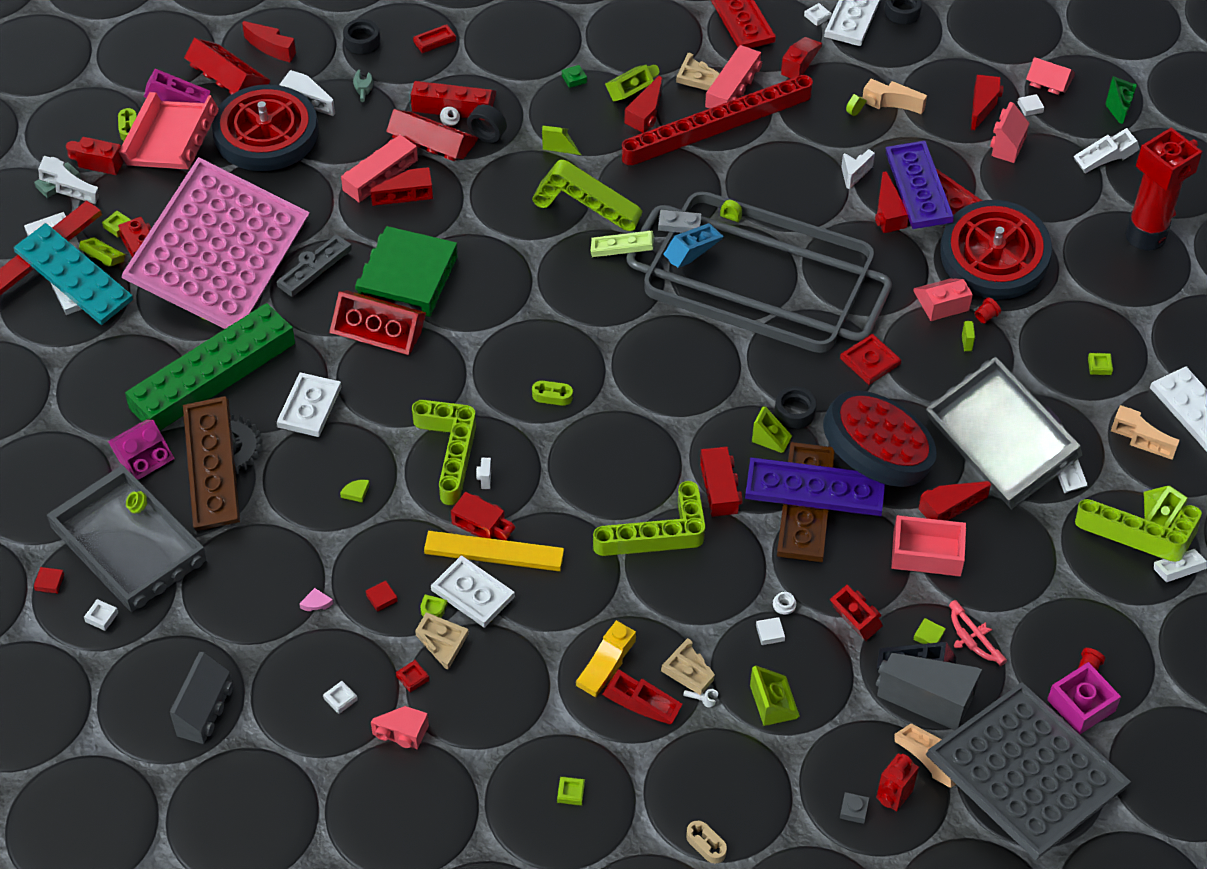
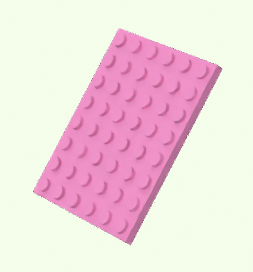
(216, 245)

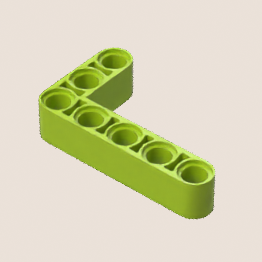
(589, 192)
(461, 423)
(659, 531)
(1138, 532)

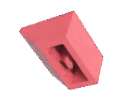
(1009, 134)

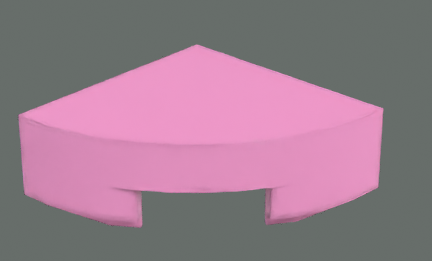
(316, 600)

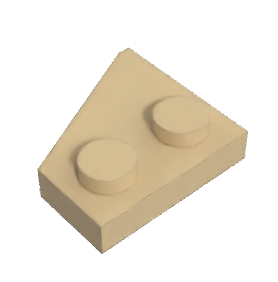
(696, 73)
(441, 638)
(689, 668)

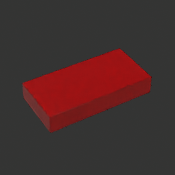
(434, 38)

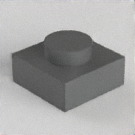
(854, 808)

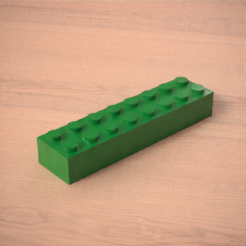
(211, 366)

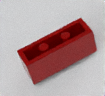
(720, 481)

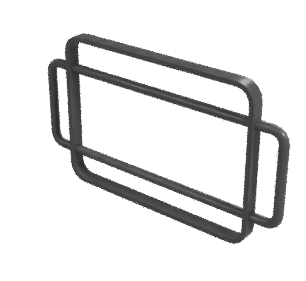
(748, 324)

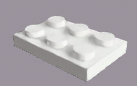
(309, 404)
(472, 591)

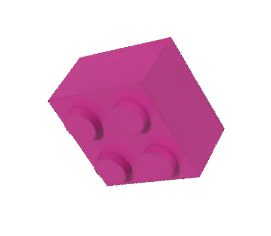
(1083, 698)

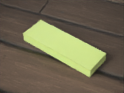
(622, 243)

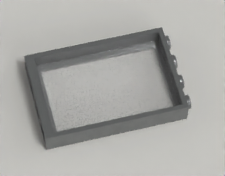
(1003, 432)
(126, 550)

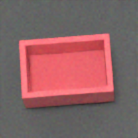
(928, 545)

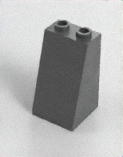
(929, 687)

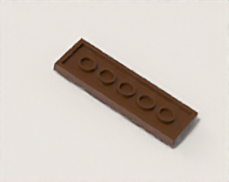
(211, 463)
(804, 527)

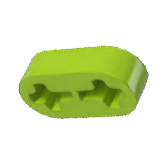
(123, 124)
(552, 393)

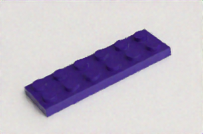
(919, 185)
(813, 487)

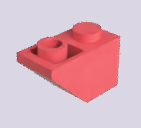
(401, 726)

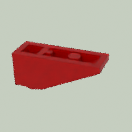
(799, 57)
(986, 94)
(643, 110)
(405, 187)
(891, 210)
(950, 500)

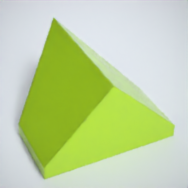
(558, 140)
(770, 432)
(1163, 505)

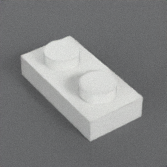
(1189, 564)

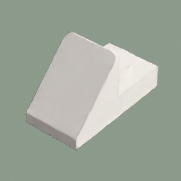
(854, 169)

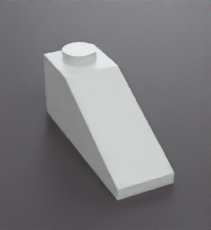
(304, 84)

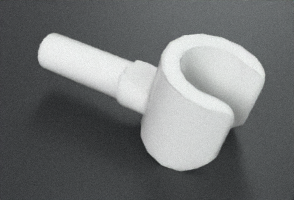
(704, 697)

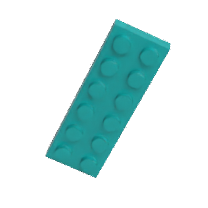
(73, 273)

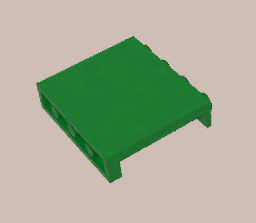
(408, 268)

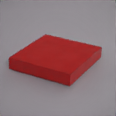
(870, 359)

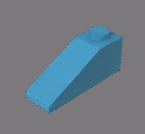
(691, 244)

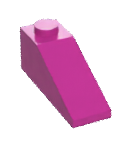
(175, 89)

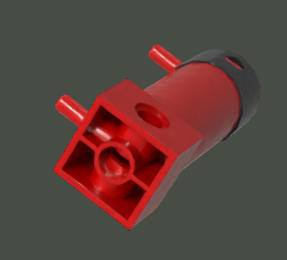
(1165, 165)

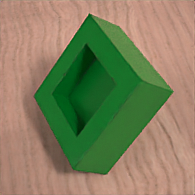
(574, 76)

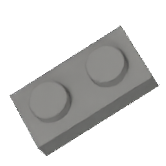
(678, 221)

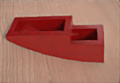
(269, 41)
(642, 698)

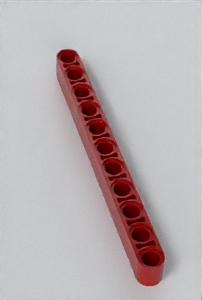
(716, 120)

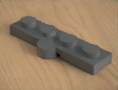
(312, 265)

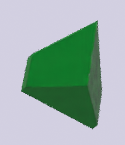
(1120, 98)

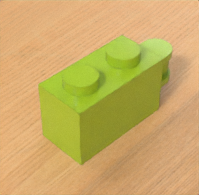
(631, 81)

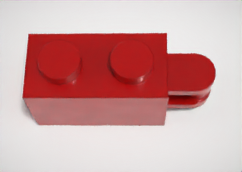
(96, 155)
(481, 518)
(897, 782)

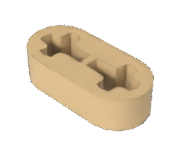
(704, 843)

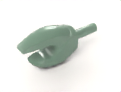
(363, 86)

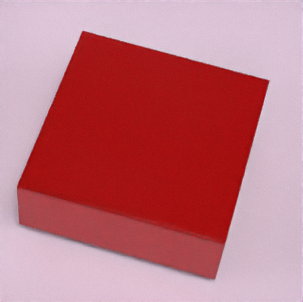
(48, 580)
(381, 596)
(412, 676)

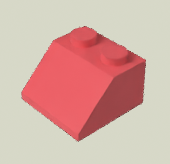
(1049, 75)
(944, 298)

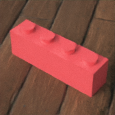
(734, 77)
(379, 167)

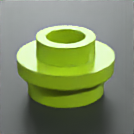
(136, 502)

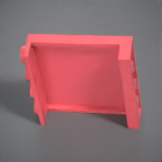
(167, 133)

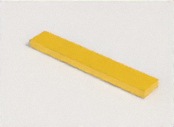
(494, 550)

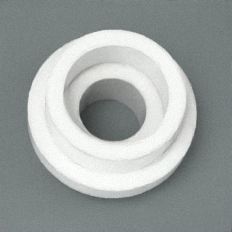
(446, 120)
(787, 598)

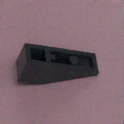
(935, 651)

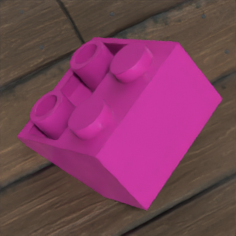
(141, 449)

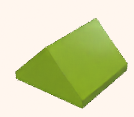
(772, 696)

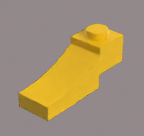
(607, 658)

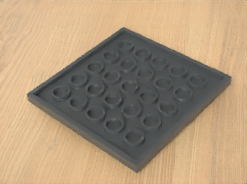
(1028, 770)

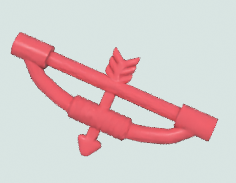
(996, 655)

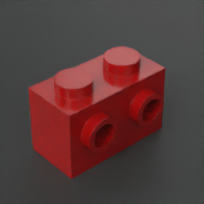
(133, 234)
(856, 612)

